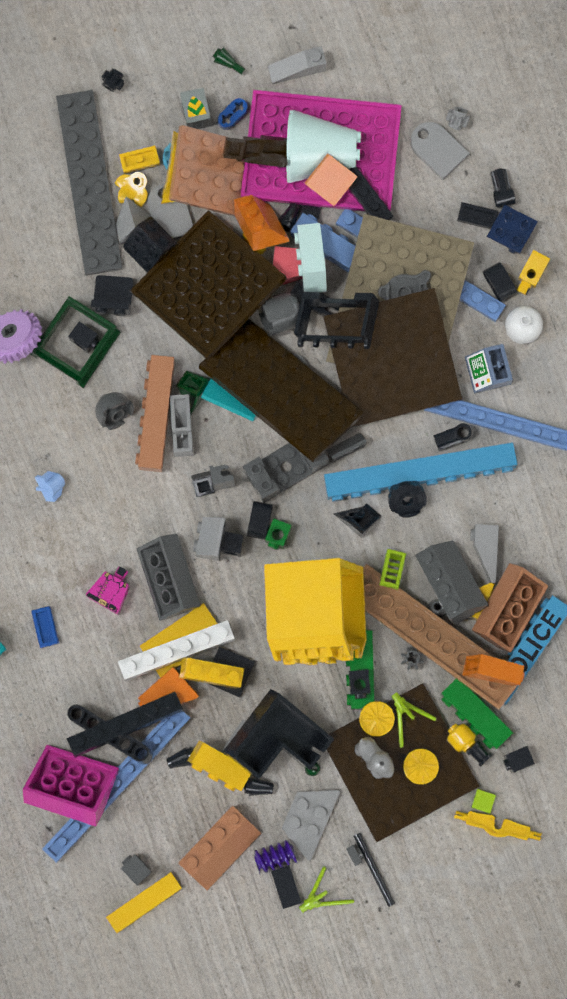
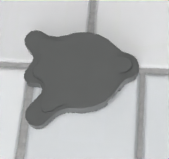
(404, 284)

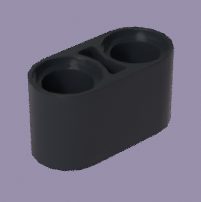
(499, 281)
(259, 520)

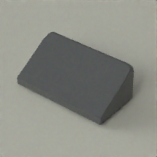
(346, 447)

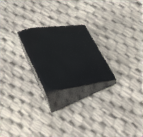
(202, 484)

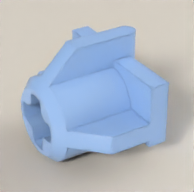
(50, 485)

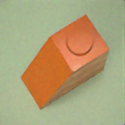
(493, 670)
(167, 684)

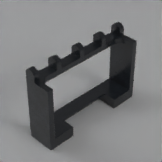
(316, 299)

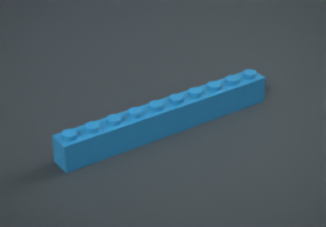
(424, 470)

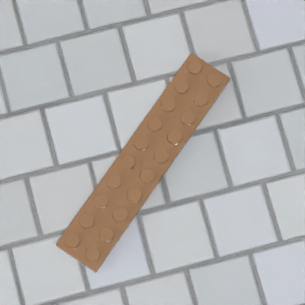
(428, 635)

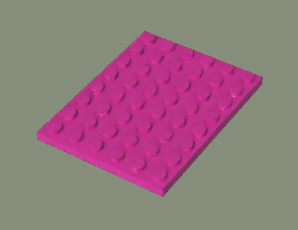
(378, 146)

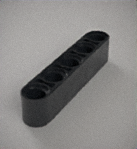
(135, 746)

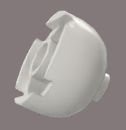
(524, 324)

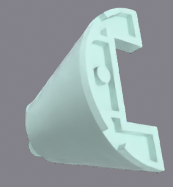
(311, 140)

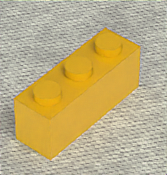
(211, 673)
(218, 766)

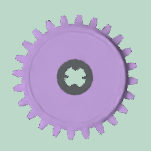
(18, 335)

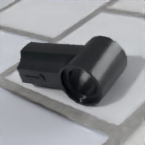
(503, 193)
(450, 437)

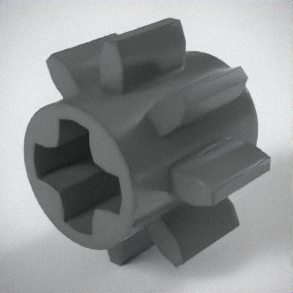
(414, 653)

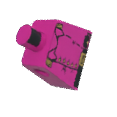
(110, 590)

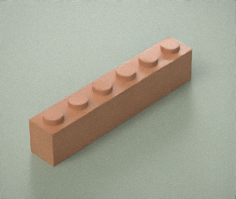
(156, 413)

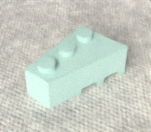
(312, 257)

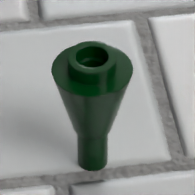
(225, 59)

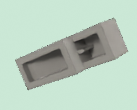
(181, 425)

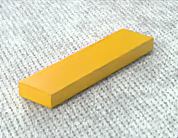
(144, 902)

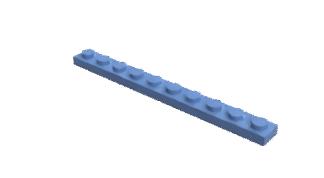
(470, 294)
(128, 771)

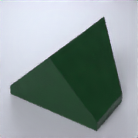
(194, 386)

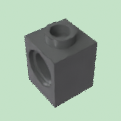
(135, 869)

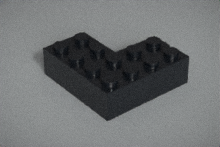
(273, 728)

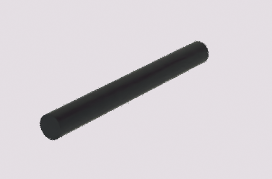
(374, 870)

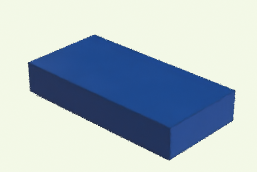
(45, 627)

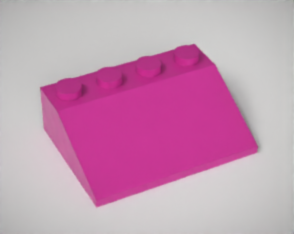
(70, 785)

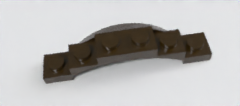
(262, 150)

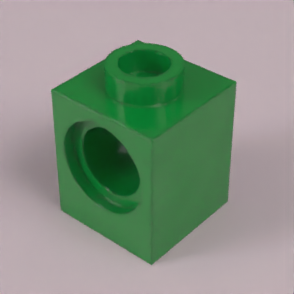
(283, 527)

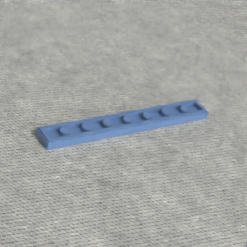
(503, 423)

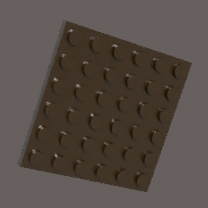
(208, 285)
(406, 362)
(396, 801)

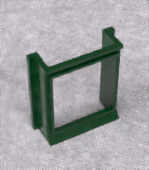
(96, 357)

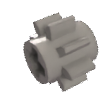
(457, 118)

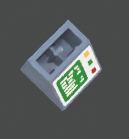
(489, 368)

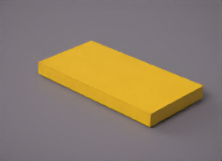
(190, 623)

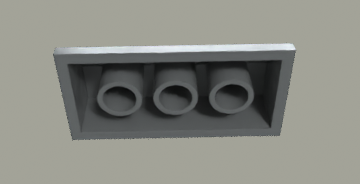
(168, 576)
(452, 581)

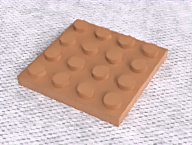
(202, 174)

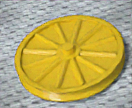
(376, 718)
(421, 766)

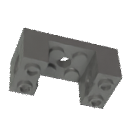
(269, 478)

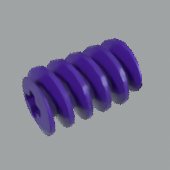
(274, 856)

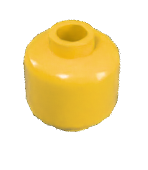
(461, 737)

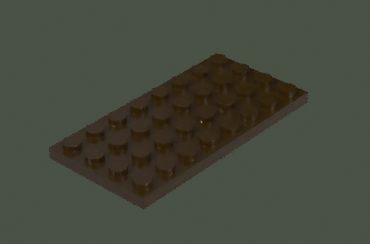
(281, 391)

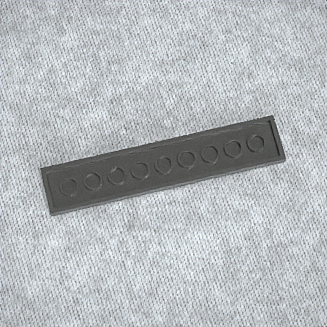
(89, 182)

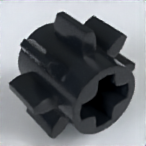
(113, 80)

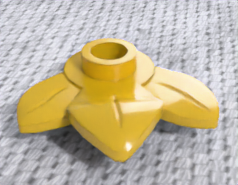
(129, 189)

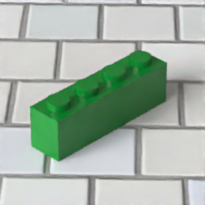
(363, 663)
(476, 713)

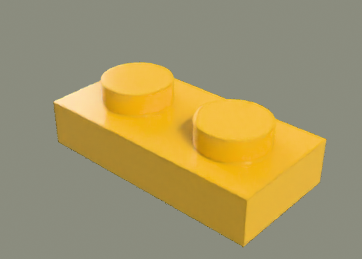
(139, 159)

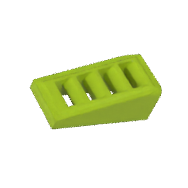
(394, 555)

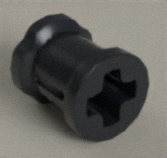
(479, 754)

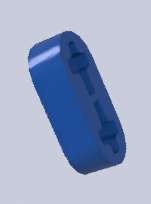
(229, 111)

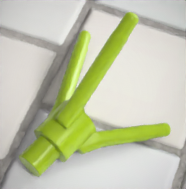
(402, 707)
(314, 901)

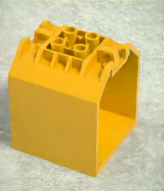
(315, 611)

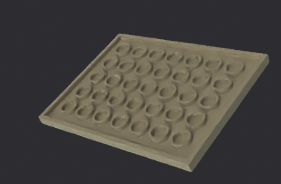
(393, 249)

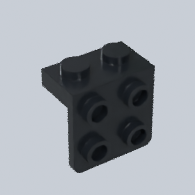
(148, 243)
(112, 295)

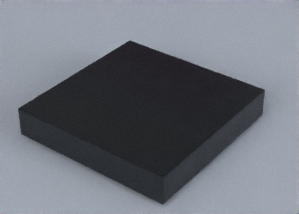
(230, 658)

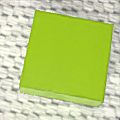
(483, 801)

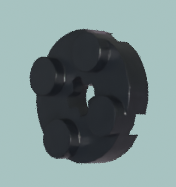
(407, 489)

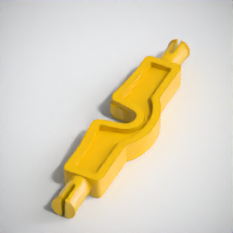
(507, 828)

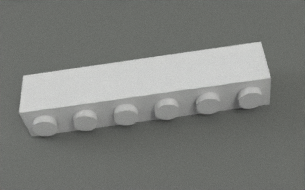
(176, 650)

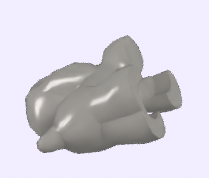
(376, 759)

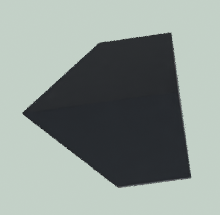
(359, 519)

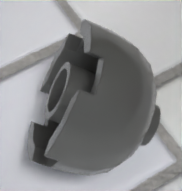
(113, 409)

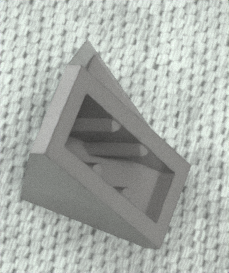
(128, 219)

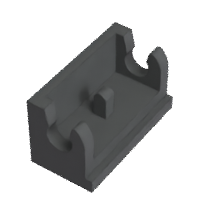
(220, 478)

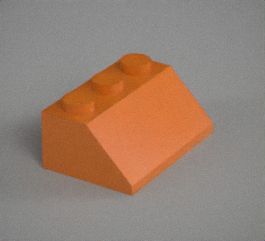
(259, 223)

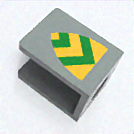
(195, 108)

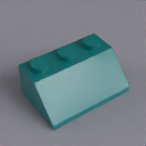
(217, 395)

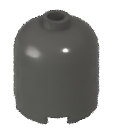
(280, 313)

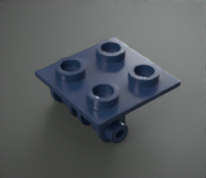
(512, 229)

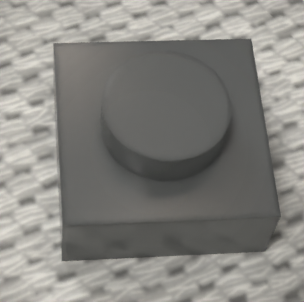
(355, 854)

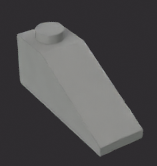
(298, 65)
(486, 546)

